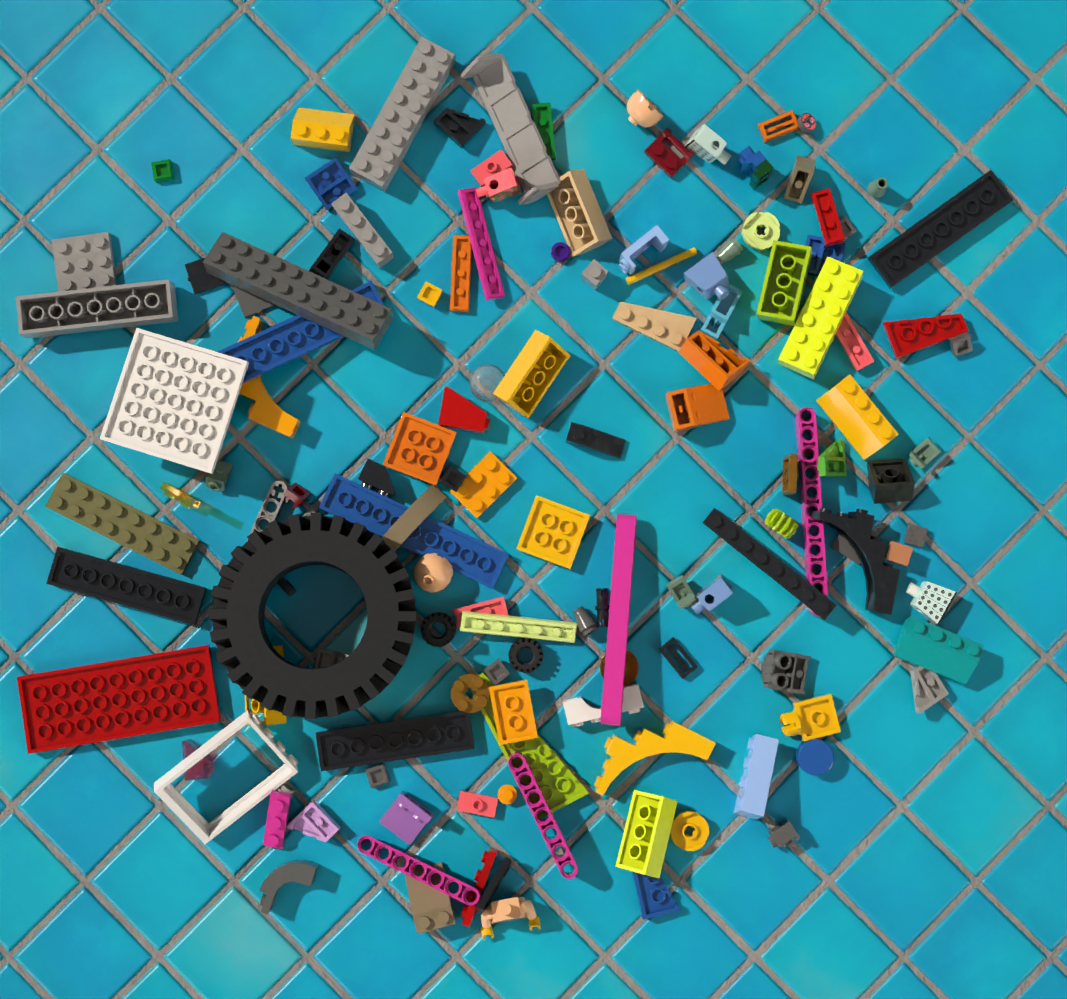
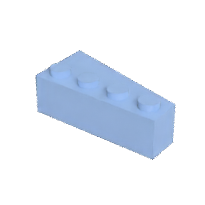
(756, 777)

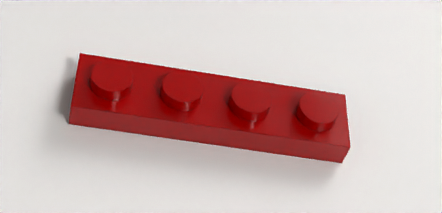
(481, 878)

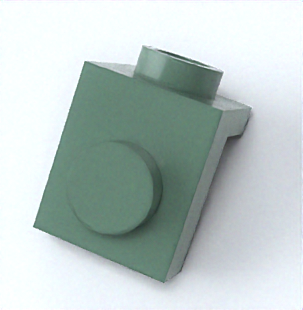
(924, 453)
(218, 479)
(681, 592)

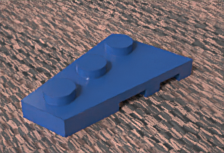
(653, 896)

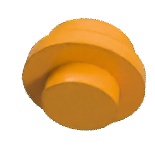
(507, 794)

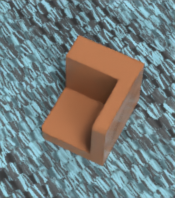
(898, 554)

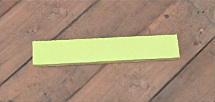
(518, 626)

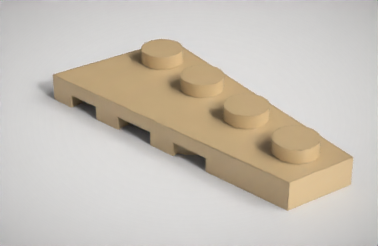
(659, 325)

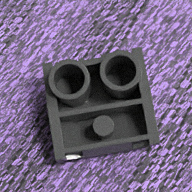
(785, 671)

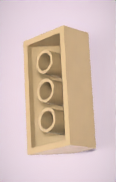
(579, 213)

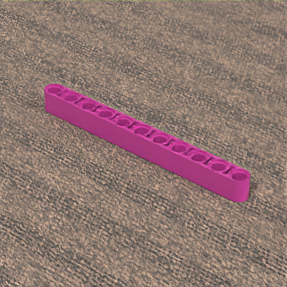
(815, 502)
(618, 619)

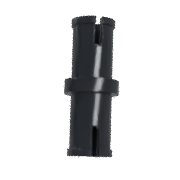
(602, 607)

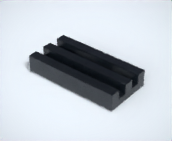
(688, 670)

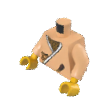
(508, 910)

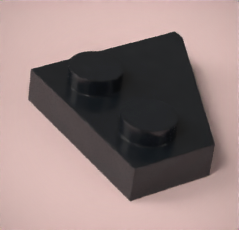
(458, 126)

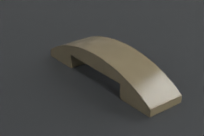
(413, 517)

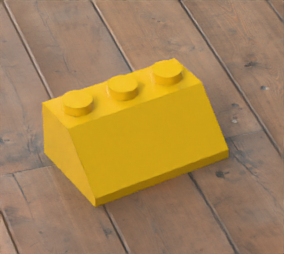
(322, 129)

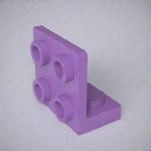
(406, 817)

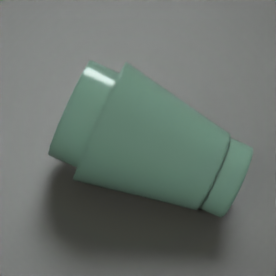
(877, 187)
(729, 251)

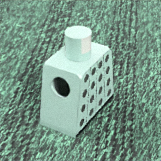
(708, 145)
(931, 600)

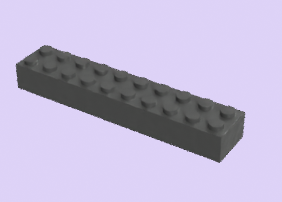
(298, 290)

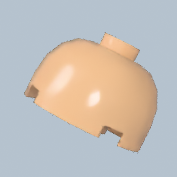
(642, 110)
(433, 573)

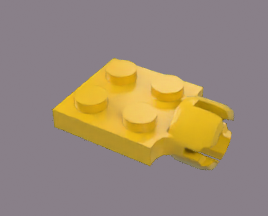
(811, 718)

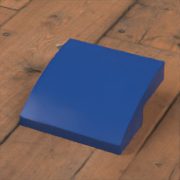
(330, 182)
(821, 252)

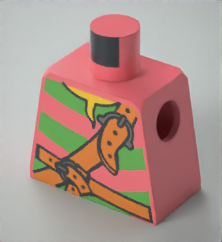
(506, 183)

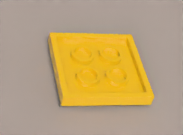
(553, 532)

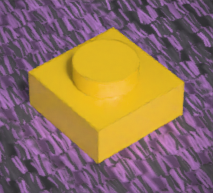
(429, 294)

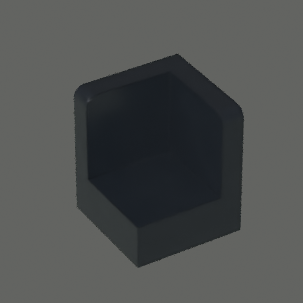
(453, 476)

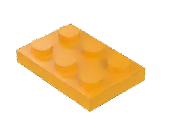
(484, 484)
(513, 712)

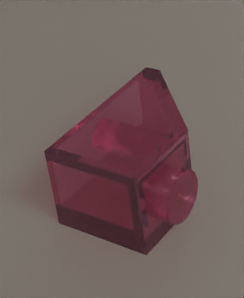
(203, 768)

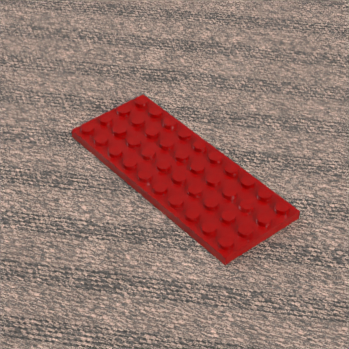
(118, 699)

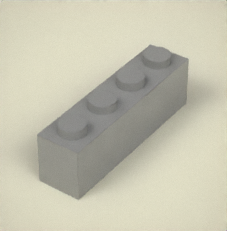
(362, 230)

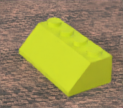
(646, 833)

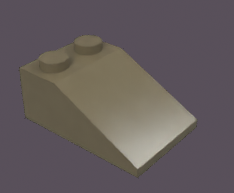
(429, 906)

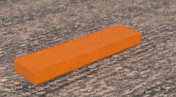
(460, 274)

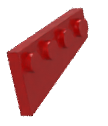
(916, 334)

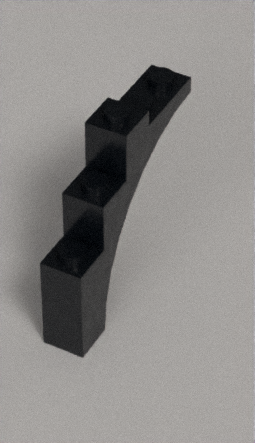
(879, 576)

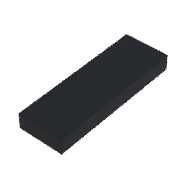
(493, 886)

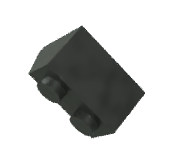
(890, 481)

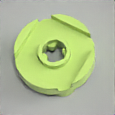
(760, 220)

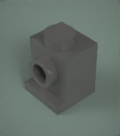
(782, 834)

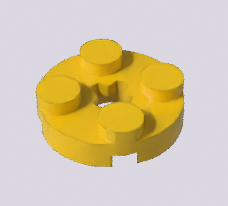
(699, 836)

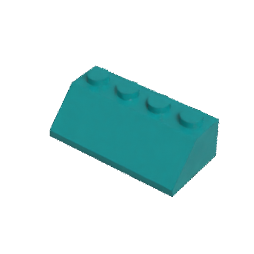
(937, 650)

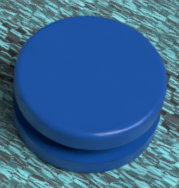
(814, 756)

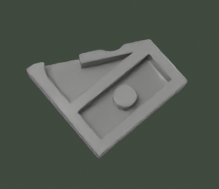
(926, 688)

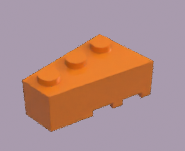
(712, 360)

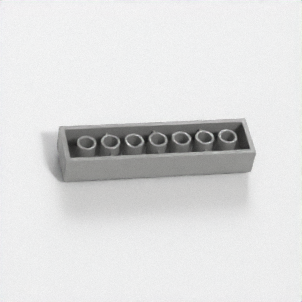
(402, 114)
(97, 308)

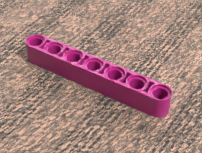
(543, 824)
(409, 869)

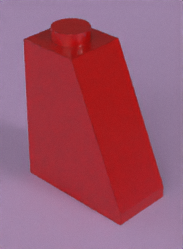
(461, 413)

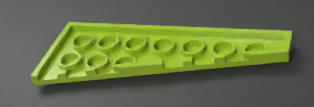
(553, 776)

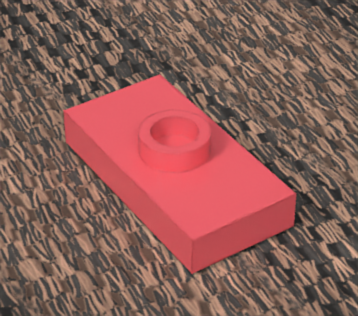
(492, 165)
(477, 803)

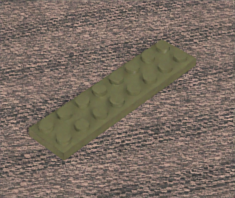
(122, 523)

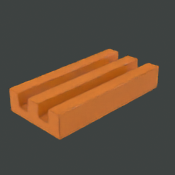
(783, 132)

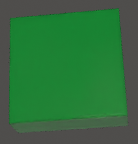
(162, 170)

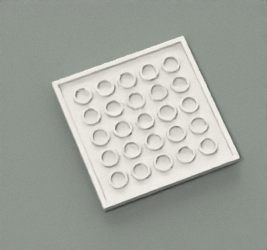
(174, 400)

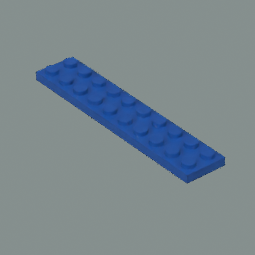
(287, 341)
(379, 513)

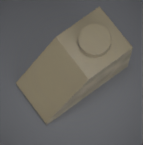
(799, 179)

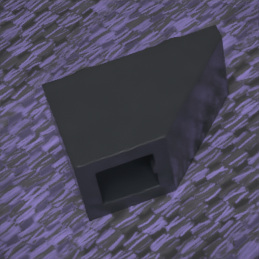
(377, 476)

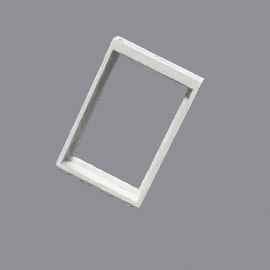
(189, 815)

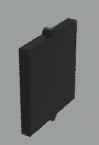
(200, 279)

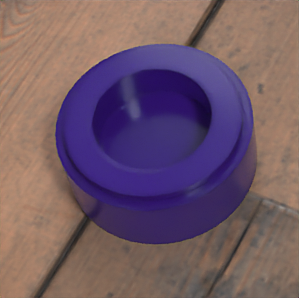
(560, 252)

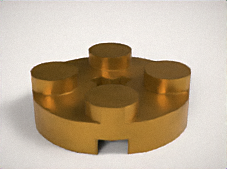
(476, 684)

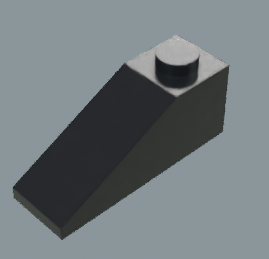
(332, 254)
(595, 440)

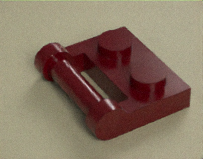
(664, 157)

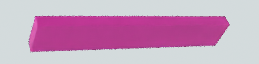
(481, 244)

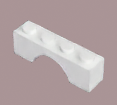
(579, 711)

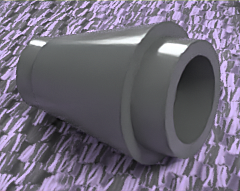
(584, 621)

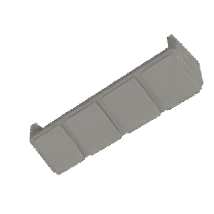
(514, 126)

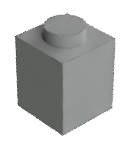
(594, 274)

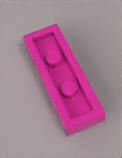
(277, 819)

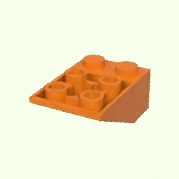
(696, 407)

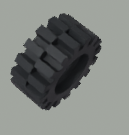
(426, 629)
(537, 655)

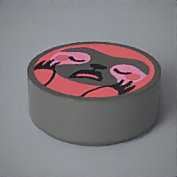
(806, 123)

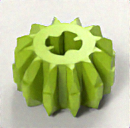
(781, 523)

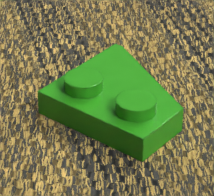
(832, 461)

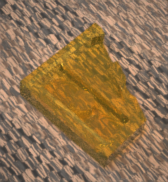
(173, 492)

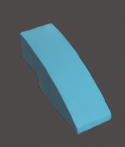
(720, 313)

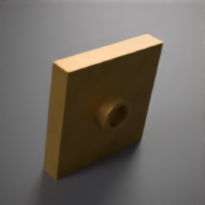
(790, 474)

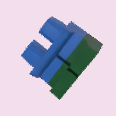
(755, 165)

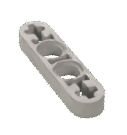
(264, 513)

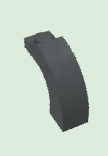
(292, 871)

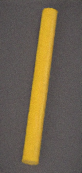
(660, 266)

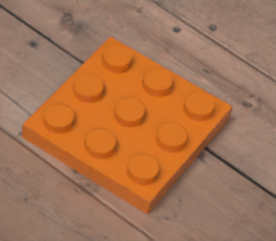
(419, 448)

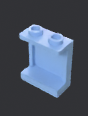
(654, 236)

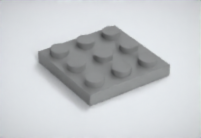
(84, 262)

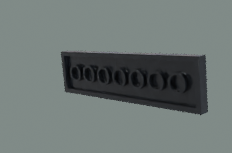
(940, 229)
(126, 585)
(394, 740)

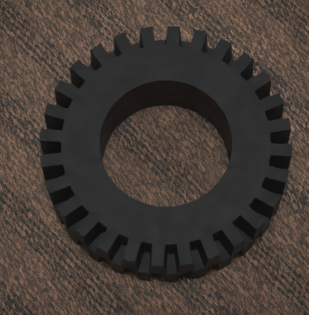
(242, 601)

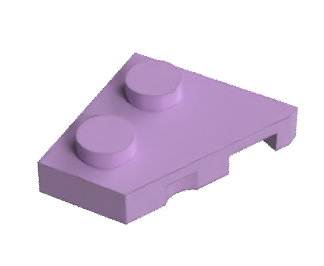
(315, 822)

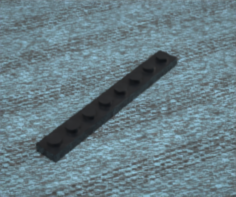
(769, 564)

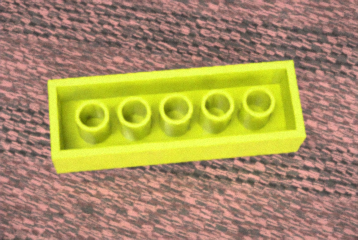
(820, 317)

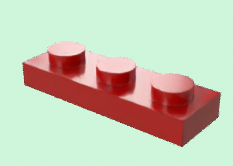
(827, 217)

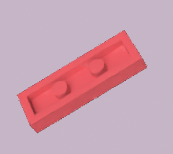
(853, 344)

